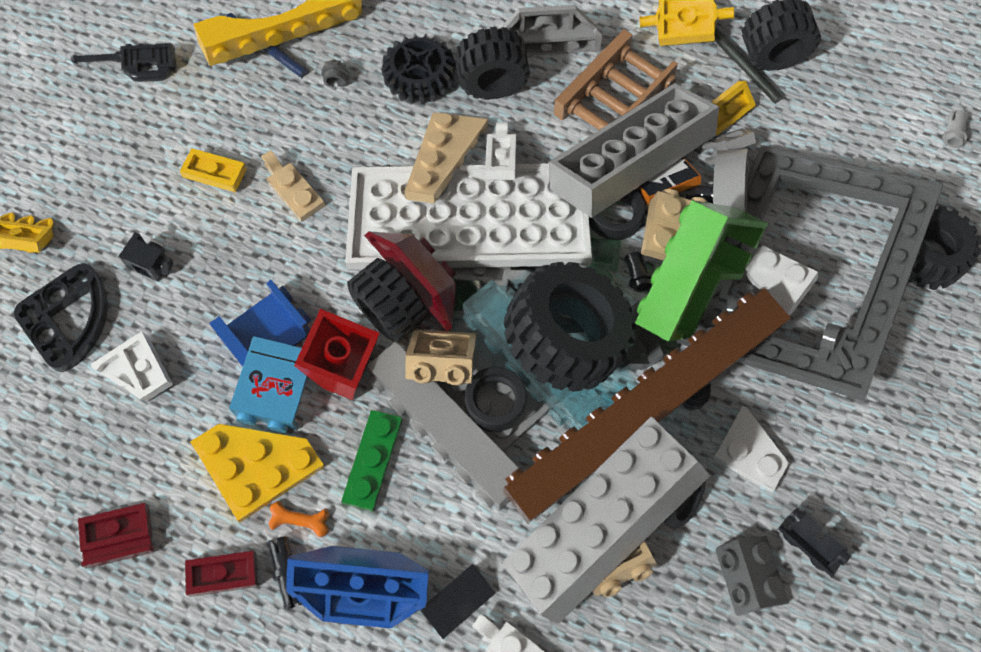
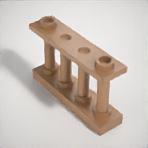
(604, 67)

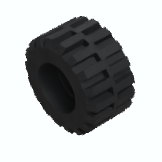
(781, 34)
(492, 63)
(959, 244)
(387, 299)

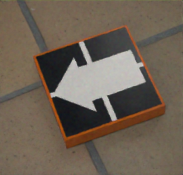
(677, 176)

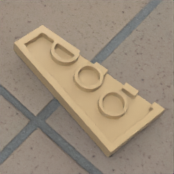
(441, 152)

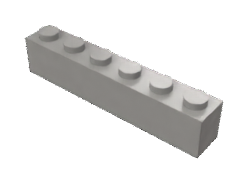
(446, 425)

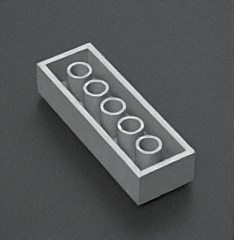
(632, 149)
(604, 520)

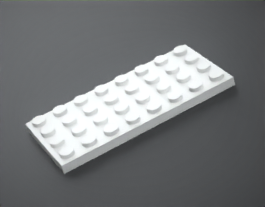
(472, 220)

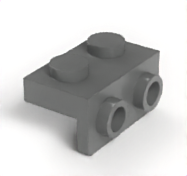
(751, 575)

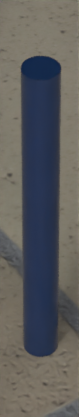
(283, 58)

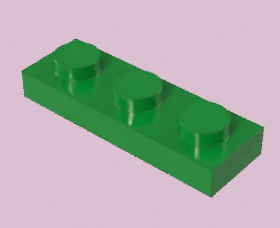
(372, 461)

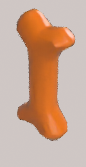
(282, 516)

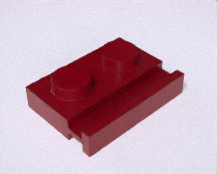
(115, 535)

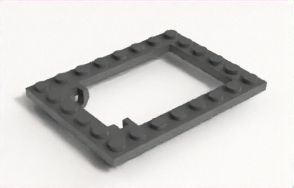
(854, 359)

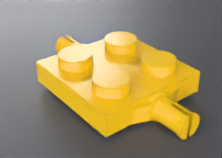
(686, 21)

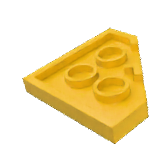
(254, 465)

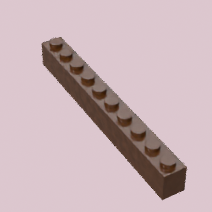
(655, 397)

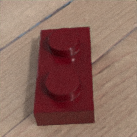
(221, 573)

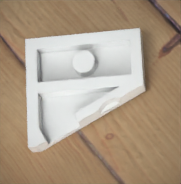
(781, 277)
(135, 367)
(751, 452)

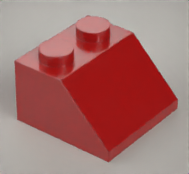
(336, 353)

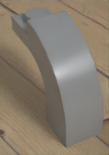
(731, 178)

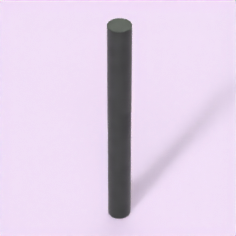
(751, 71)

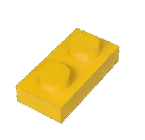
(733, 105)
(213, 170)

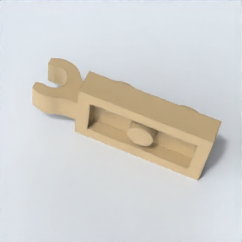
(292, 187)

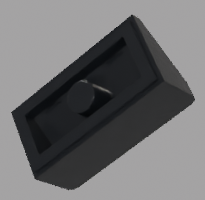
(457, 601)

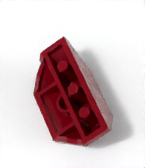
(428, 277)

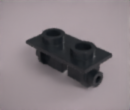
(825, 553)

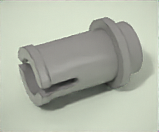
(955, 133)

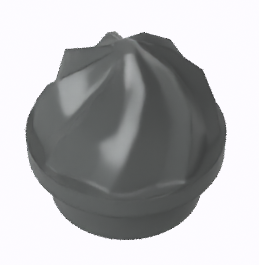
(334, 72)

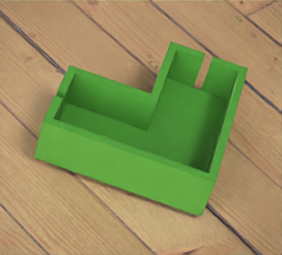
(695, 265)

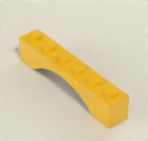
(230, 38)

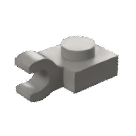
(730, 141)

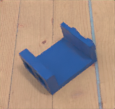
(269, 319)

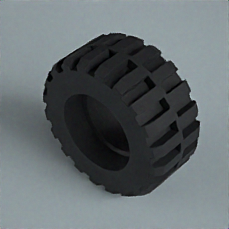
(551, 351)

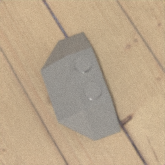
(555, 30)

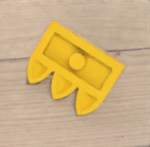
(24, 233)

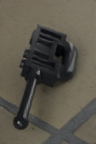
(139, 55)

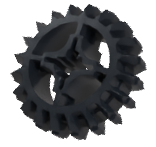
(417, 77)

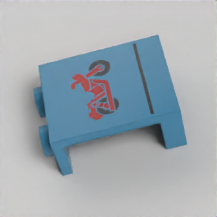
(269, 386)

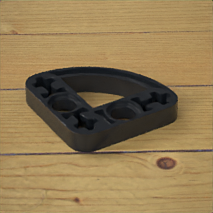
(45, 310)

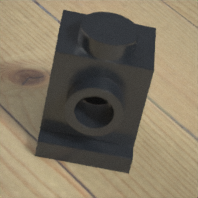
(146, 258)

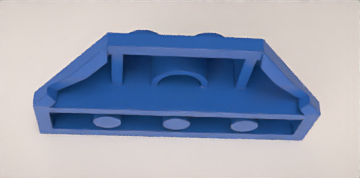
(358, 585)

